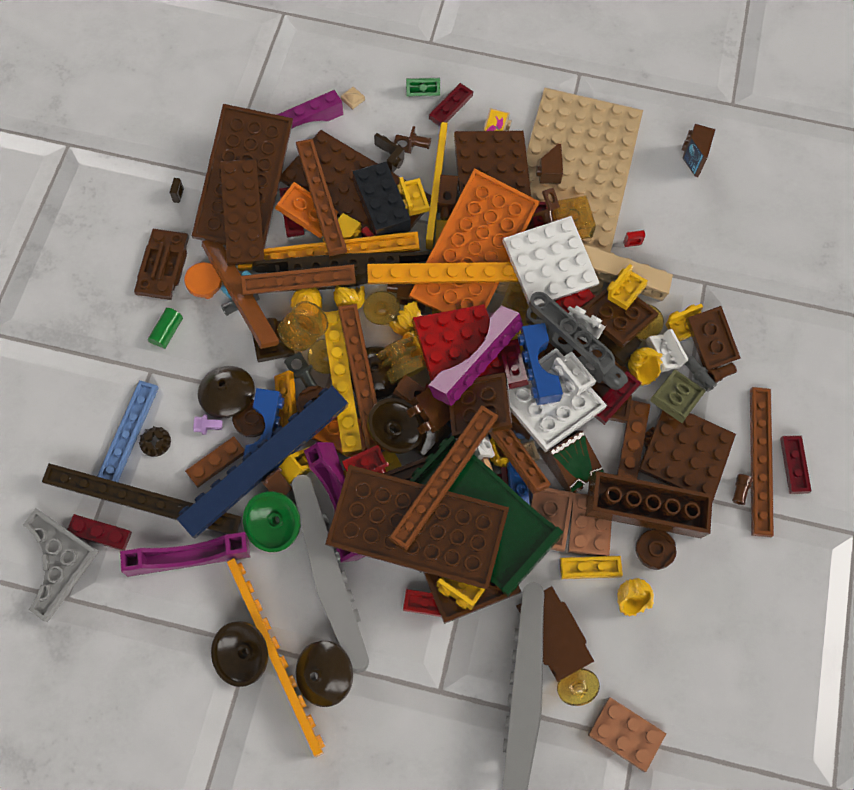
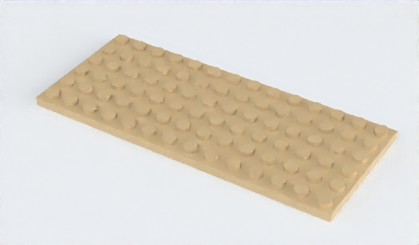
(596, 158)

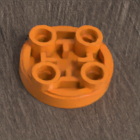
(202, 280)

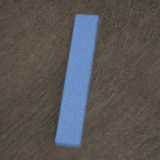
(128, 431)

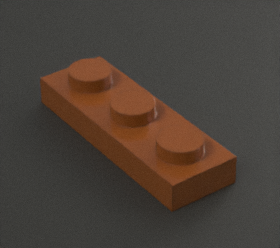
(215, 462)

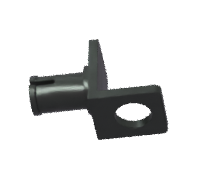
(302, 373)

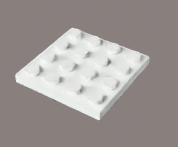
(551, 260)
(555, 420)

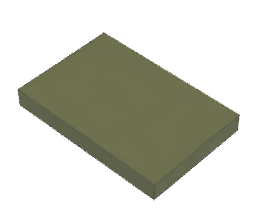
(678, 395)

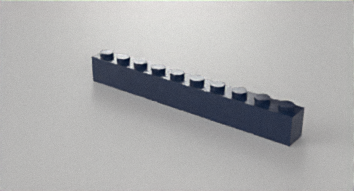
(256, 466)

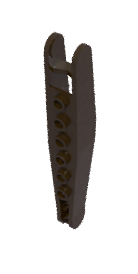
(359, 260)

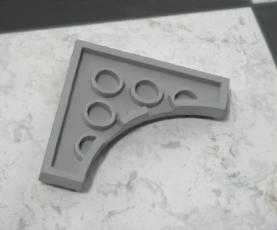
(64, 562)

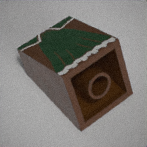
(572, 461)

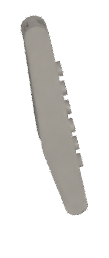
(327, 575)
(527, 691)

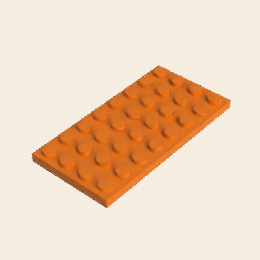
(475, 234)

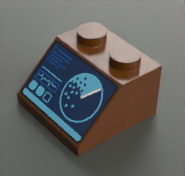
(697, 147)

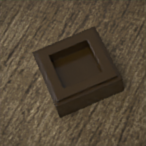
(176, 190)

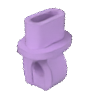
(201, 424)

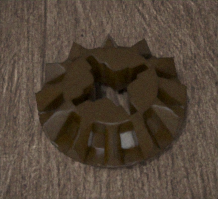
(160, 447)

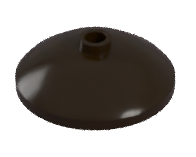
(381, 383)
(230, 398)
(392, 414)
(230, 653)
(333, 673)

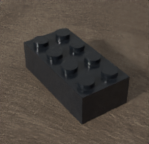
(381, 200)

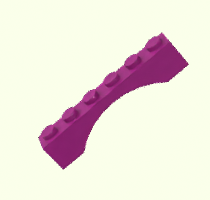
(322, 108)
(453, 382)
(327, 467)
(154, 560)

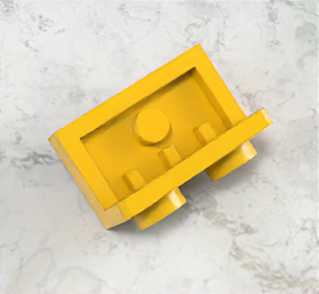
(413, 196)
(626, 287)
(678, 322)
(465, 595)

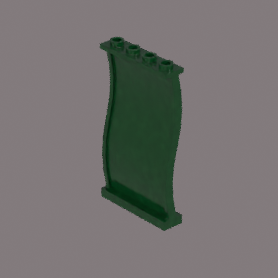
(526, 532)

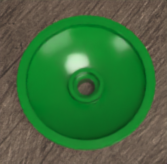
(261, 525)

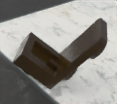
(395, 150)

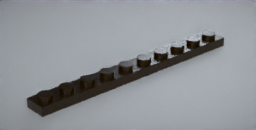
(129, 496)

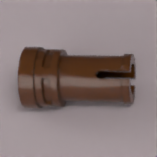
(718, 374)
(742, 484)

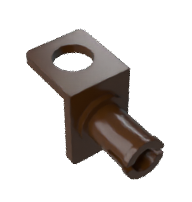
(413, 140)
(546, 215)
(276, 482)

